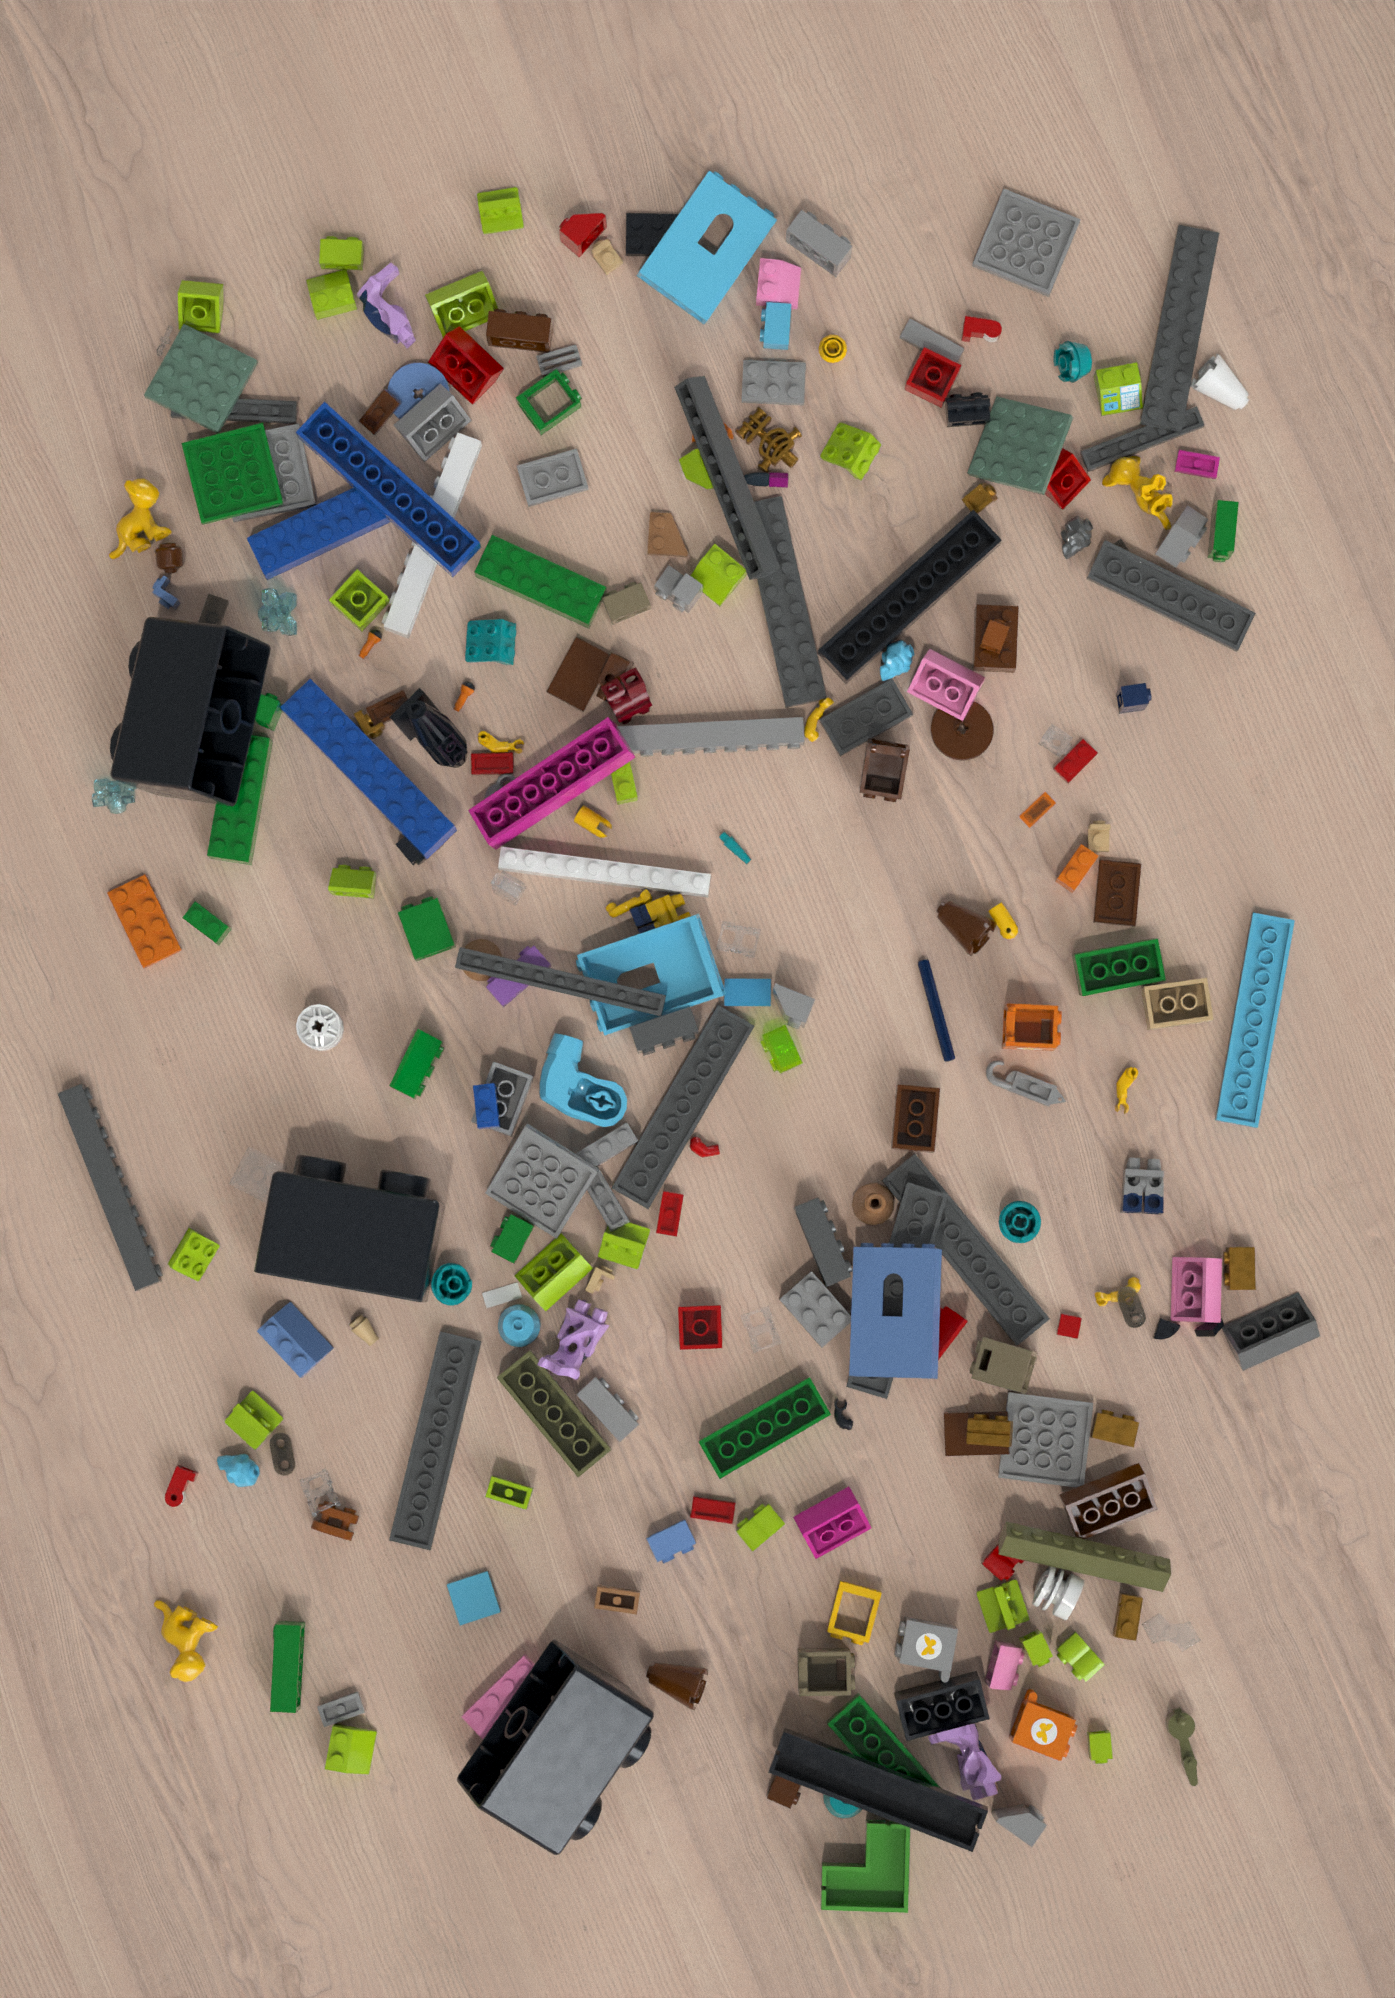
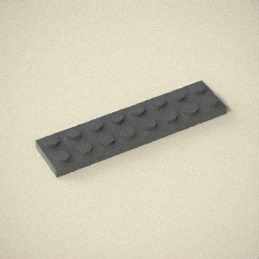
(1171, 595)

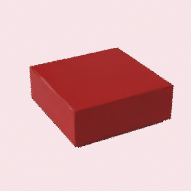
(1069, 1326)

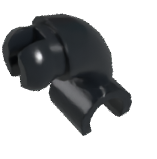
(840, 1419)

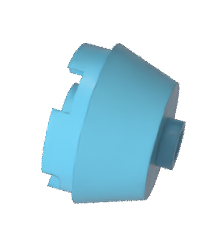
(519, 1325)

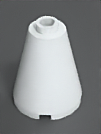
(1220, 383)

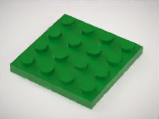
(232, 473)

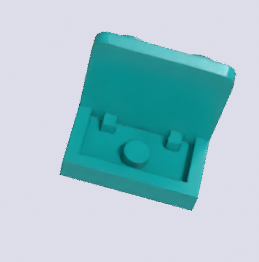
(490, 641)

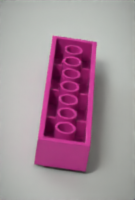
(551, 783)

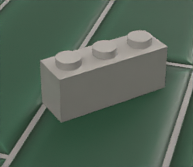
(609, 1145)
(608, 1408)

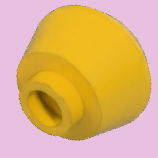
(832, 343)

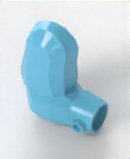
(575, 1091)

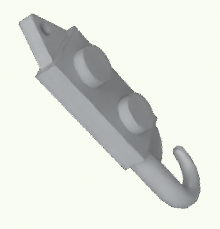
(1025, 1086)

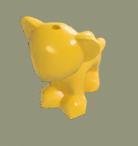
(1127, 472)
(140, 519)
(189, 1662)

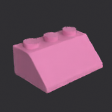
(946, 684)
(1196, 1289)

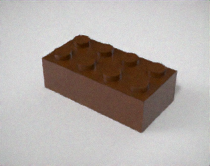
(1108, 1501)

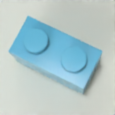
(777, 326)

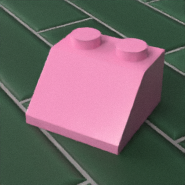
(778, 283)

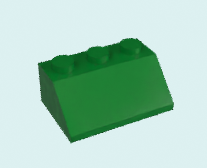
(417, 1064)

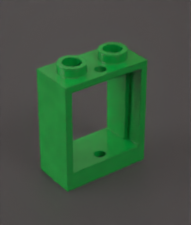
(562, 380)

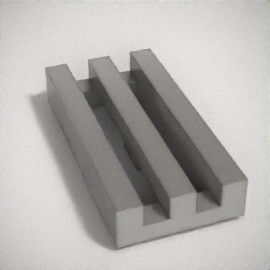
(573, 348)

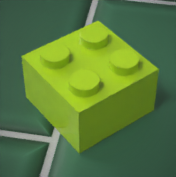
(359, 600)

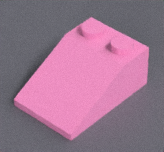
(1003, 1666)

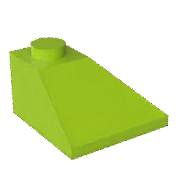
(695, 469)

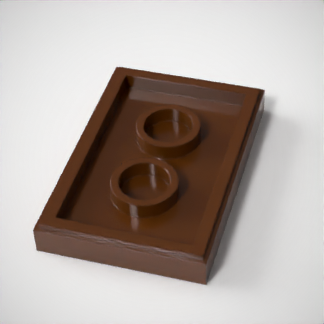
(578, 674)
(1117, 893)
(956, 1435)

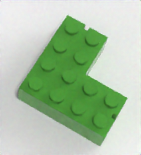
(878, 1883)

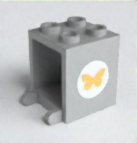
(927, 1645)

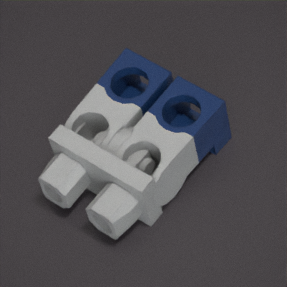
(1146, 1181)

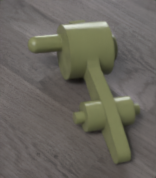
(1182, 1727)

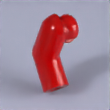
(701, 1149)

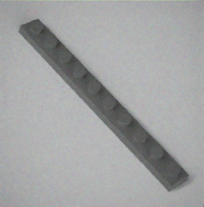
(560, 981)

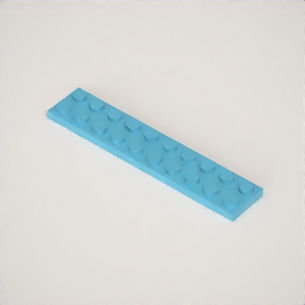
(1255, 1020)

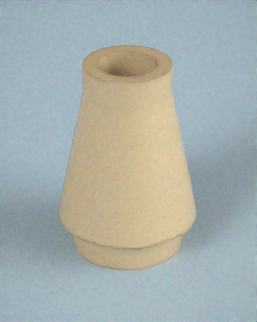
(363, 1329)

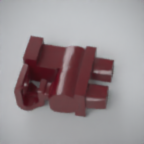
(627, 702)

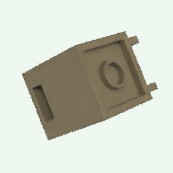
(1008, 1365)
(818, 1672)

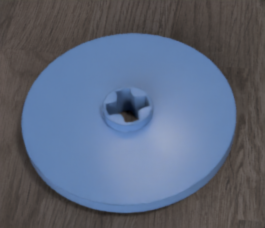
(414, 377)

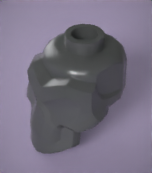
(1076, 536)

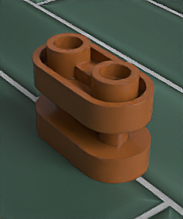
(347, 1516)

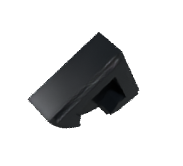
(1165, 1329)
(1209, 1329)

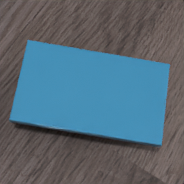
(747, 992)

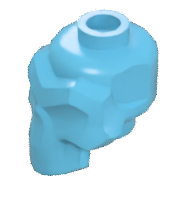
(896, 659)
(239, 1469)

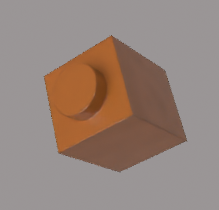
(994, 636)

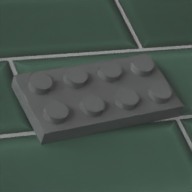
(866, 717)

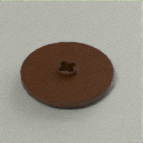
(958, 745)

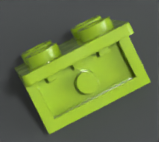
(500, 210)
(624, 1245)
(193, 1255)
(253, 1420)
(1003, 1606)

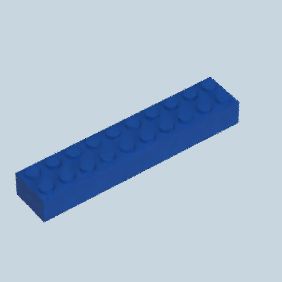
(388, 489)
(368, 769)

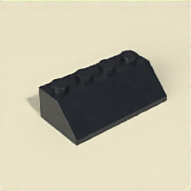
(941, 1706)

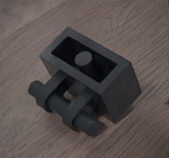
(967, 410)

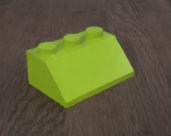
(462, 303)
(553, 1272)

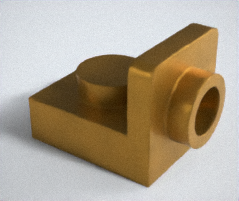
(980, 497)
(365, 723)

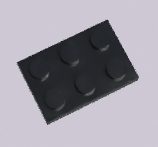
(646, 231)

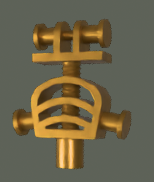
(782, 449)

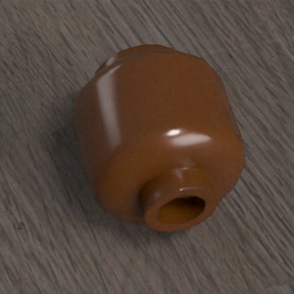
(169, 557)

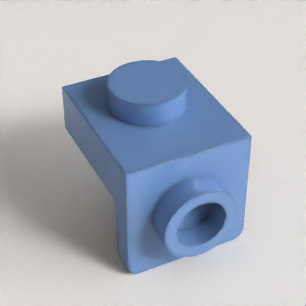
(166, 599)

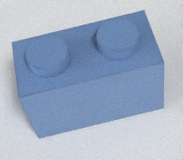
(671, 1541)

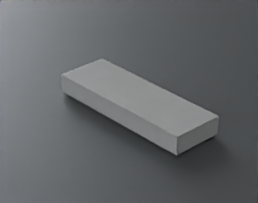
(923, 337)
(607, 1203)

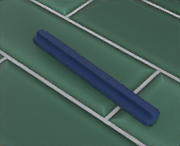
(936, 1010)

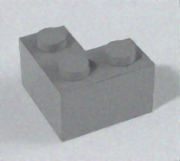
(1184, 533)
(679, 589)

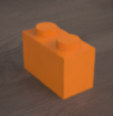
(1076, 868)

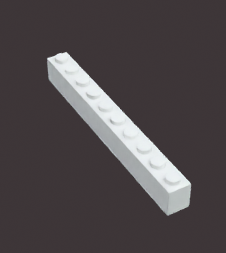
(419, 566)
(604, 872)

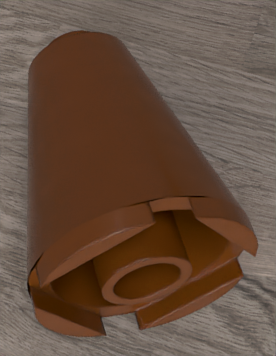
(966, 926)
(679, 1682)

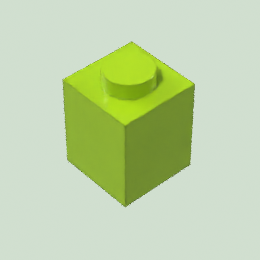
(1099, 1746)

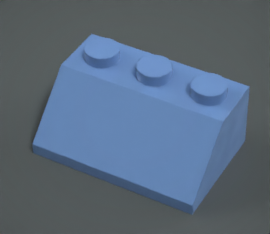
(295, 1339)

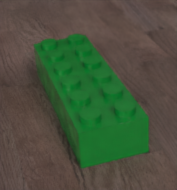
(540, 581)
(236, 826)
(764, 1427)
(873, 1740)

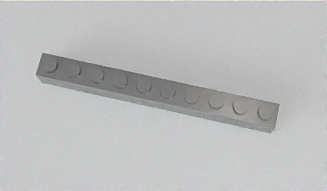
(714, 736)

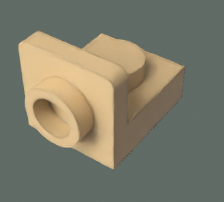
(606, 256)
(1098, 836)
(595, 1281)

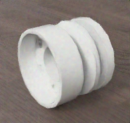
(331, 1031)
(1058, 1592)

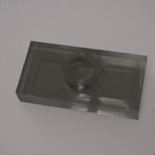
(213, 610)

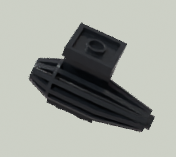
(433, 730)

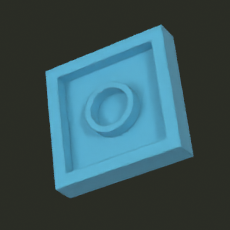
(473, 1598)

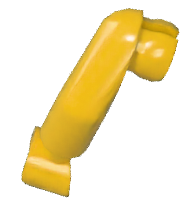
(811, 722)
(496, 746)
(615, 911)
(1122, 1085)
(1102, 1298)

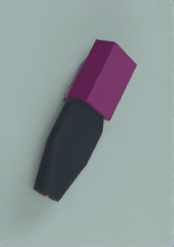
(773, 479)

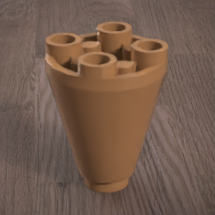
(865, 1211)

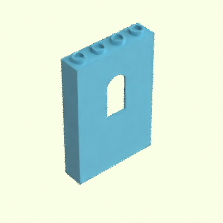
(688, 271)
(681, 961)

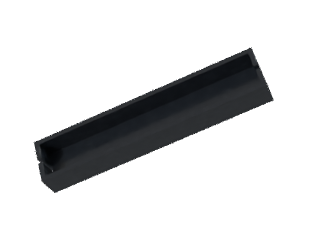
(878, 1789)

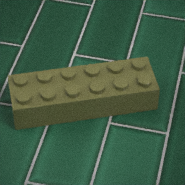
(554, 1413)

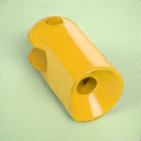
(590, 820)
(1004, 920)

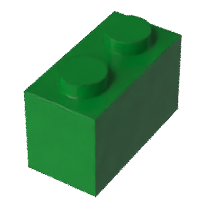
(268, 711)
(206, 923)
(512, 1238)

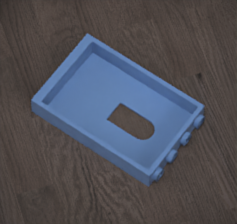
(894, 1344)

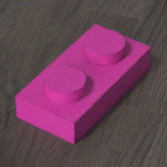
(1197, 464)

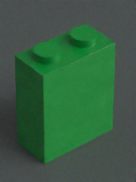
(1223, 530)
(426, 928)

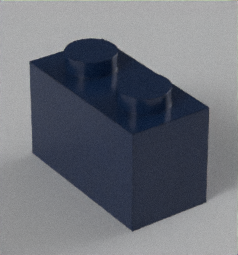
(1133, 698)

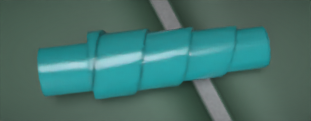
(732, 845)

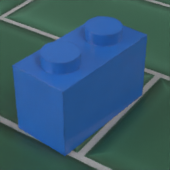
(486, 1106)

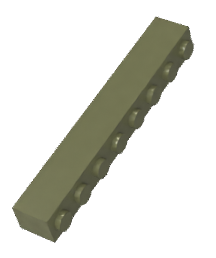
(1084, 1556)

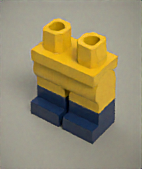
(659, 910)

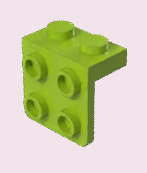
(851, 449)

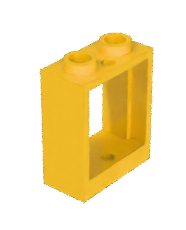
(857, 1590)

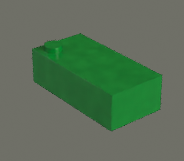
(1118, 967)
(287, 1666)

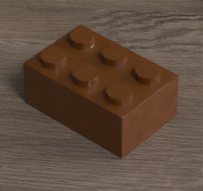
(519, 331)
(987, 660)
(915, 1118)

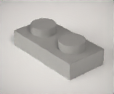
(341, 1709)

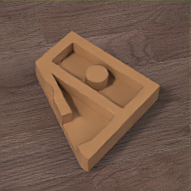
(664, 536)

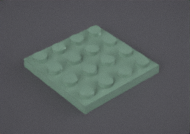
(201, 378)
(1020, 445)

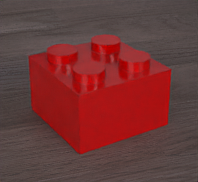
(932, 377)
(700, 1327)

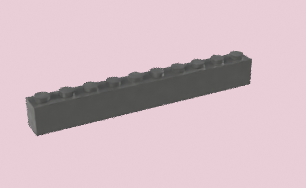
(727, 477)
(110, 1187)

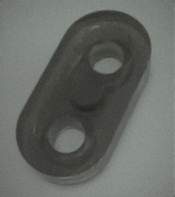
(1131, 1308)
(280, 1454)

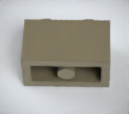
(626, 602)

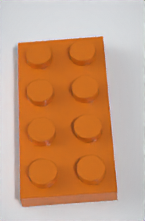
(144, 921)

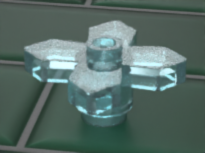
(276, 612)
(113, 794)

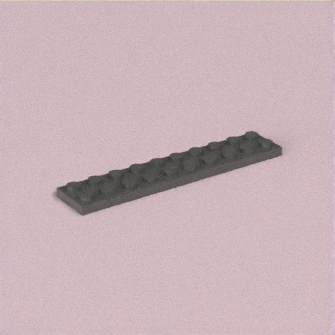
(1179, 328)
(788, 614)
(683, 1107)
(916, 1225)
(974, 1258)
(435, 1440)

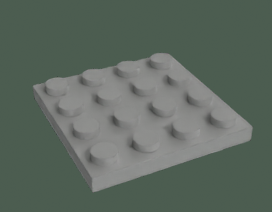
(1026, 242)
(291, 471)
(542, 1181)
(1047, 1440)

